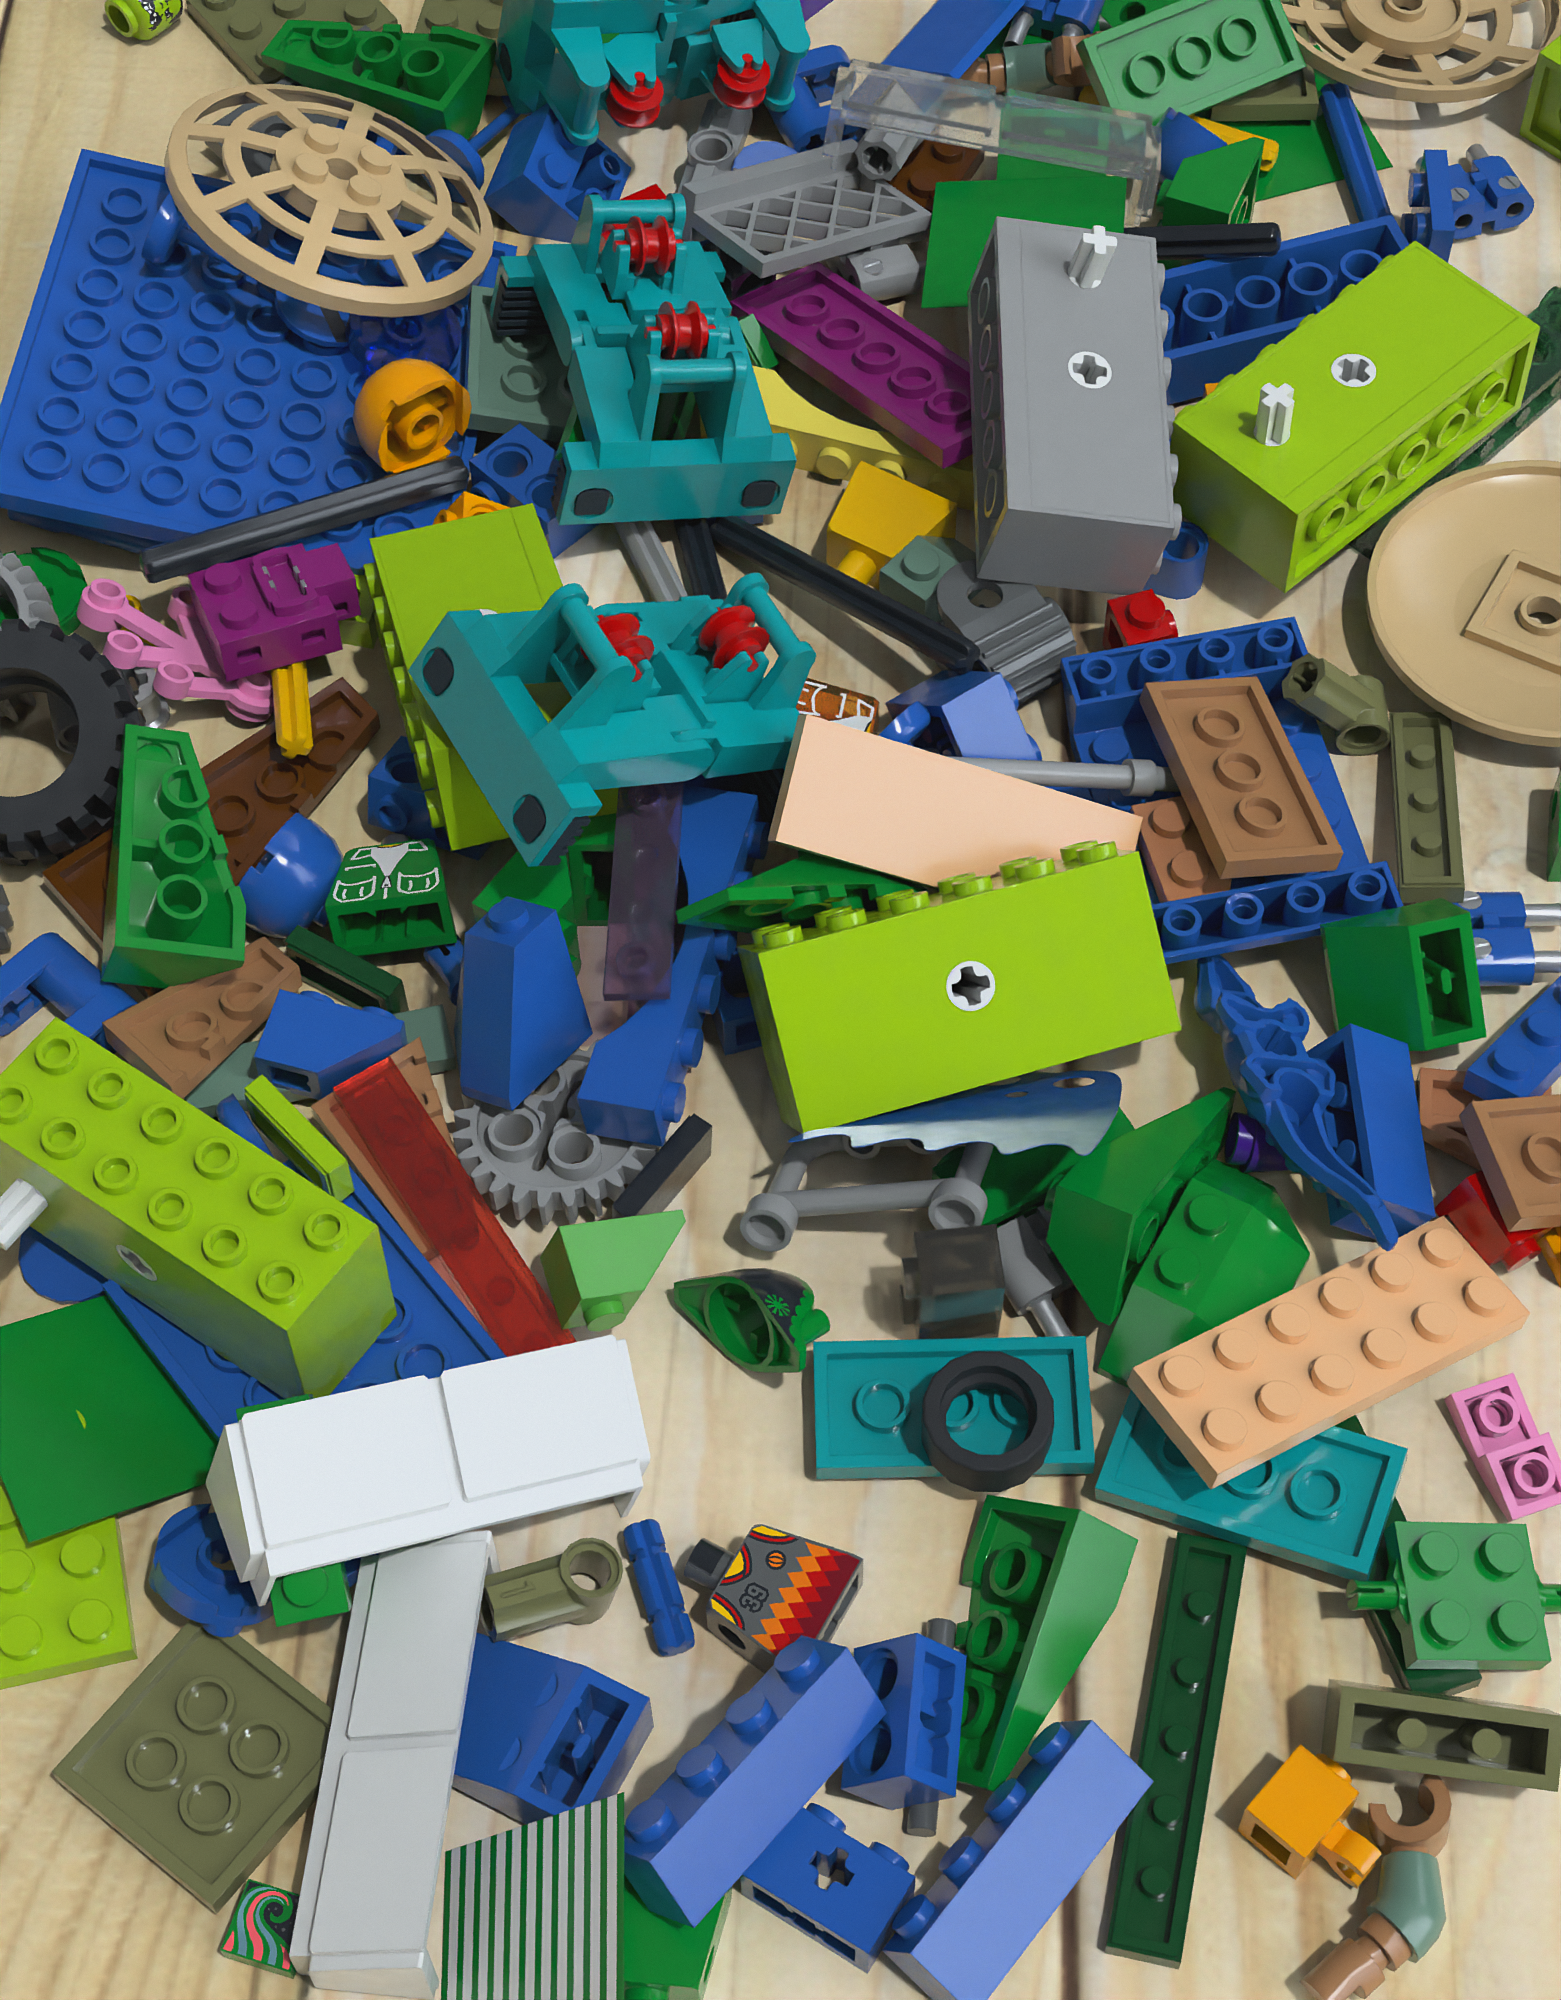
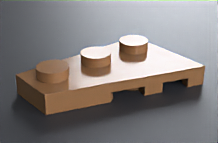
(198, 1024)

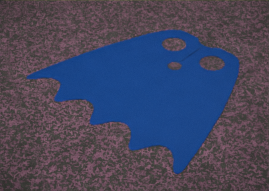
(985, 1115)

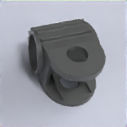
(1017, 637)

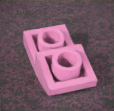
(1506, 1447)

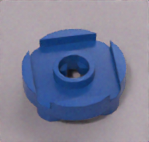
(191, 1583)

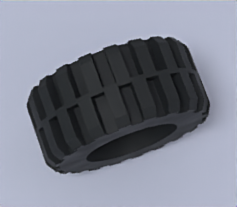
(86, 792)

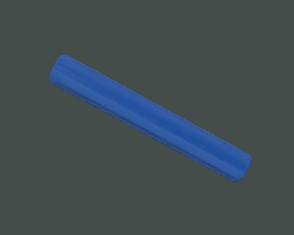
(1353, 152)

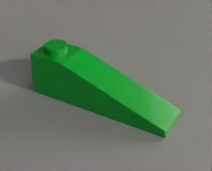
(415, 77)
(169, 881)
(792, 895)
(1124, 1194)
(1037, 1603)

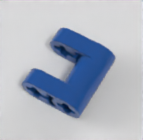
(806, 122)
(60, 975)

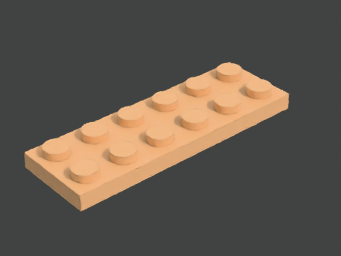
(1326, 1351)

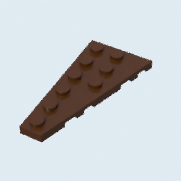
(250, 799)

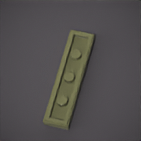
(1425, 807)

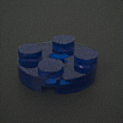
(376, 344)

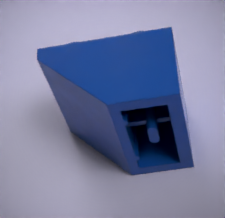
(546, 177)

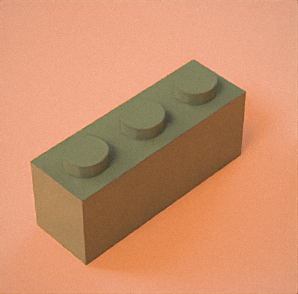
(1442, 1735)

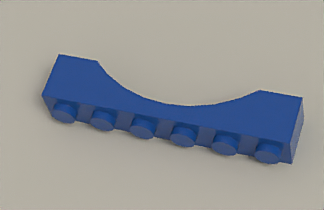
(640, 1068)

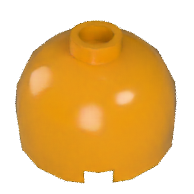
(410, 414)

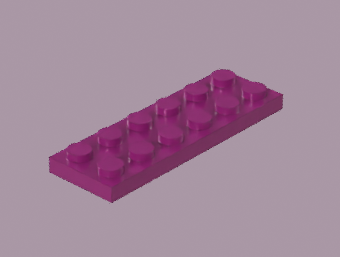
(868, 358)

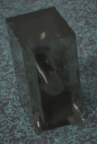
(953, 1283)

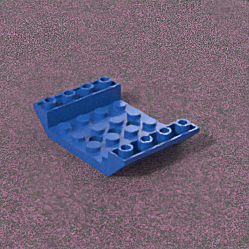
(1111, 726)

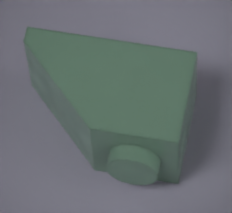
(917, 569)

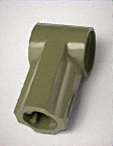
(1342, 702)
(545, 1593)

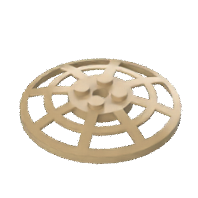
(1419, 36)
(361, 199)

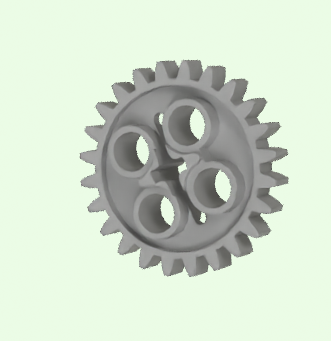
(515, 1172)

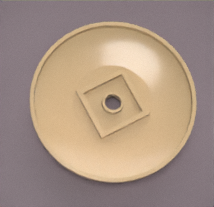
(1457, 595)

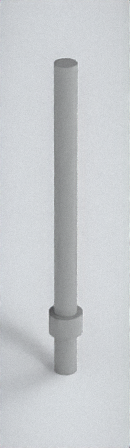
(1132, 777)

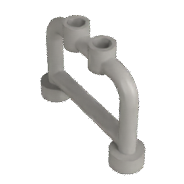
(951, 1201)

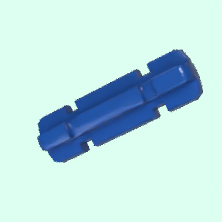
(659, 1588)

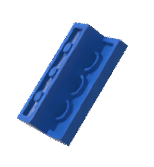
(952, 35)

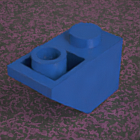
(320, 1044)

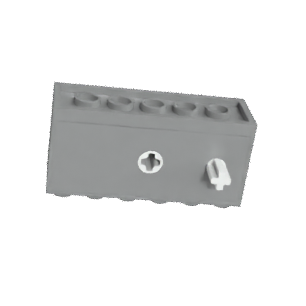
(1070, 408)

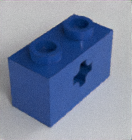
(845, 1918)

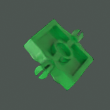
(1463, 1596)

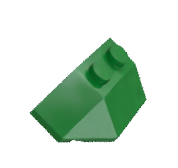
(1214, 1260)

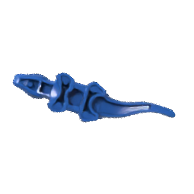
(1284, 1087)

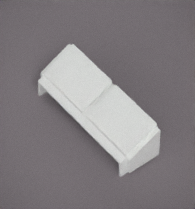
(427, 1458)
(391, 1769)

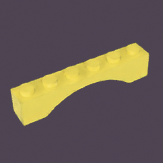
(837, 447)

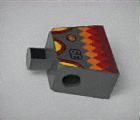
(774, 1591)

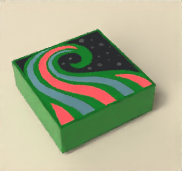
(263, 1929)

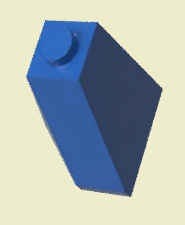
(516, 1003)

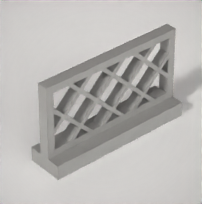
(802, 188)

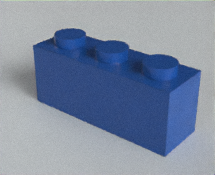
(1376, 1126)

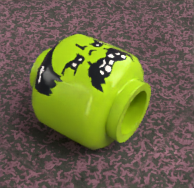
(143, 17)

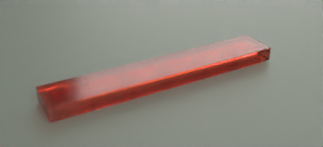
(450, 1211)

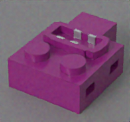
(274, 607)

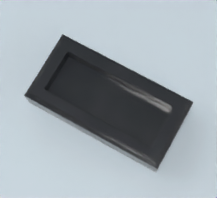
(667, 1170)

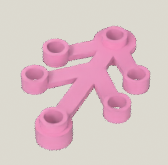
(176, 657)

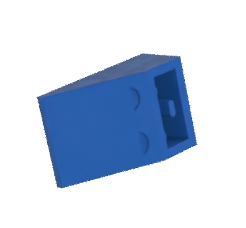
(545, 1732)

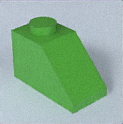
(605, 1266)

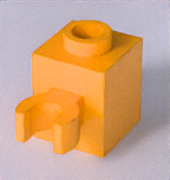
(1303, 1816)

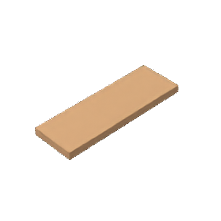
(922, 811)

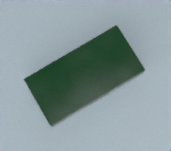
(344, 973)

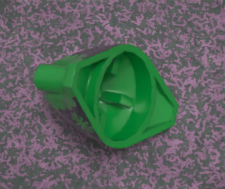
(755, 1316)

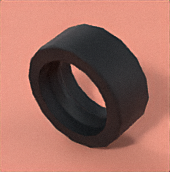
(996, 1372)

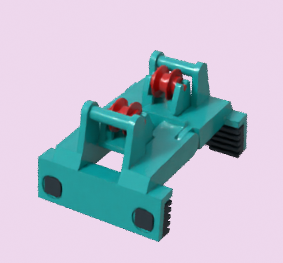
(652, 702)

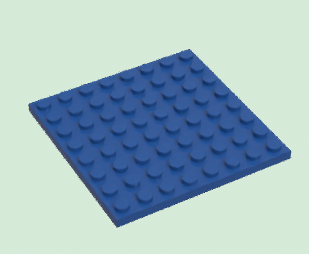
(176, 385)

